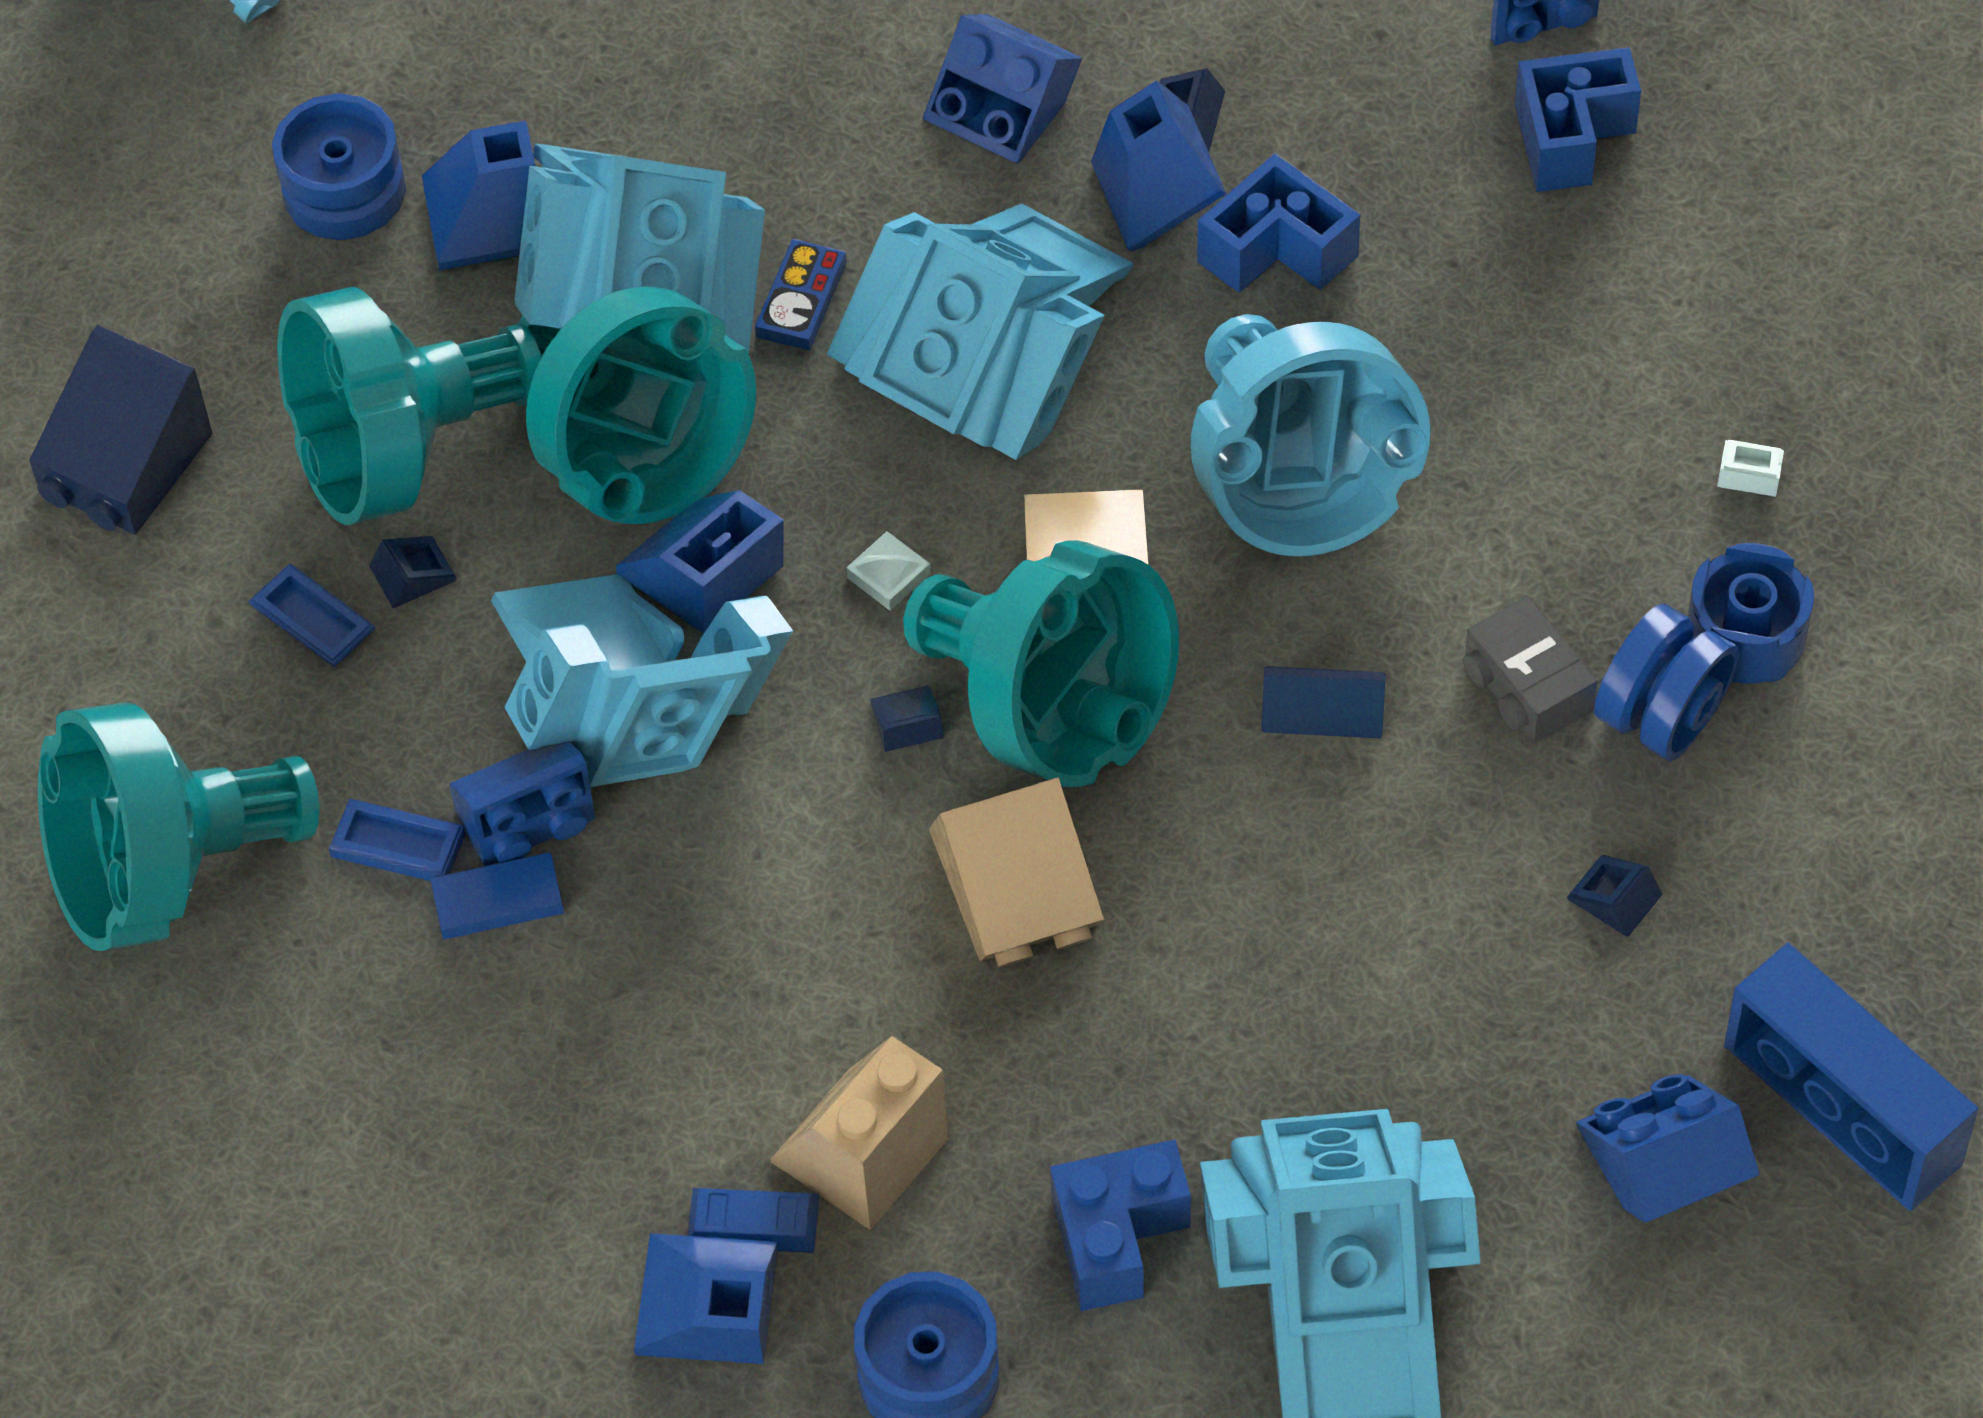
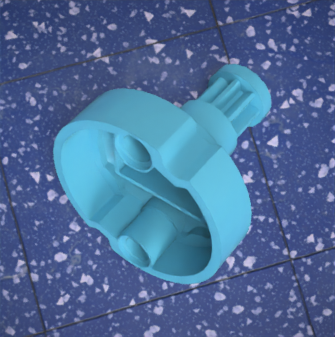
(1306, 433)

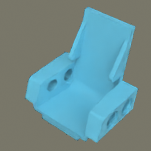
(630, 223)
(978, 322)
(610, 678)
(1344, 1231)

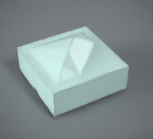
(1750, 468)
(888, 570)

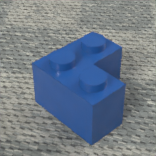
(1569, 105)
(1280, 218)
(1110, 1204)

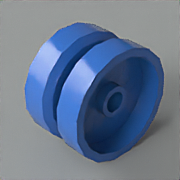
(339, 166)
(1666, 681)
(926, 1349)

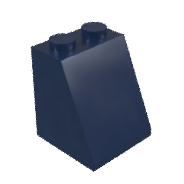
(120, 432)

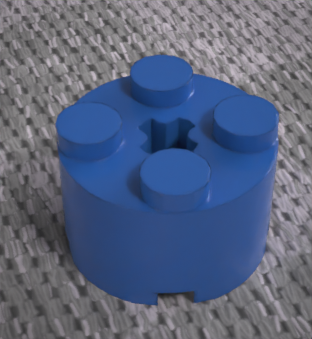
(1756, 603)

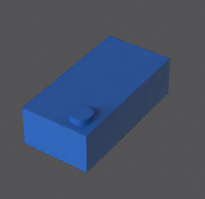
(1850, 1076)

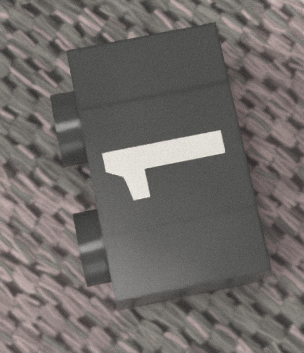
(1529, 670)

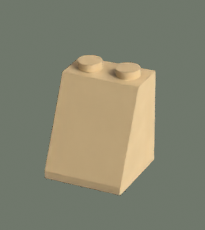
(1099, 517)
(1018, 872)
(870, 1132)

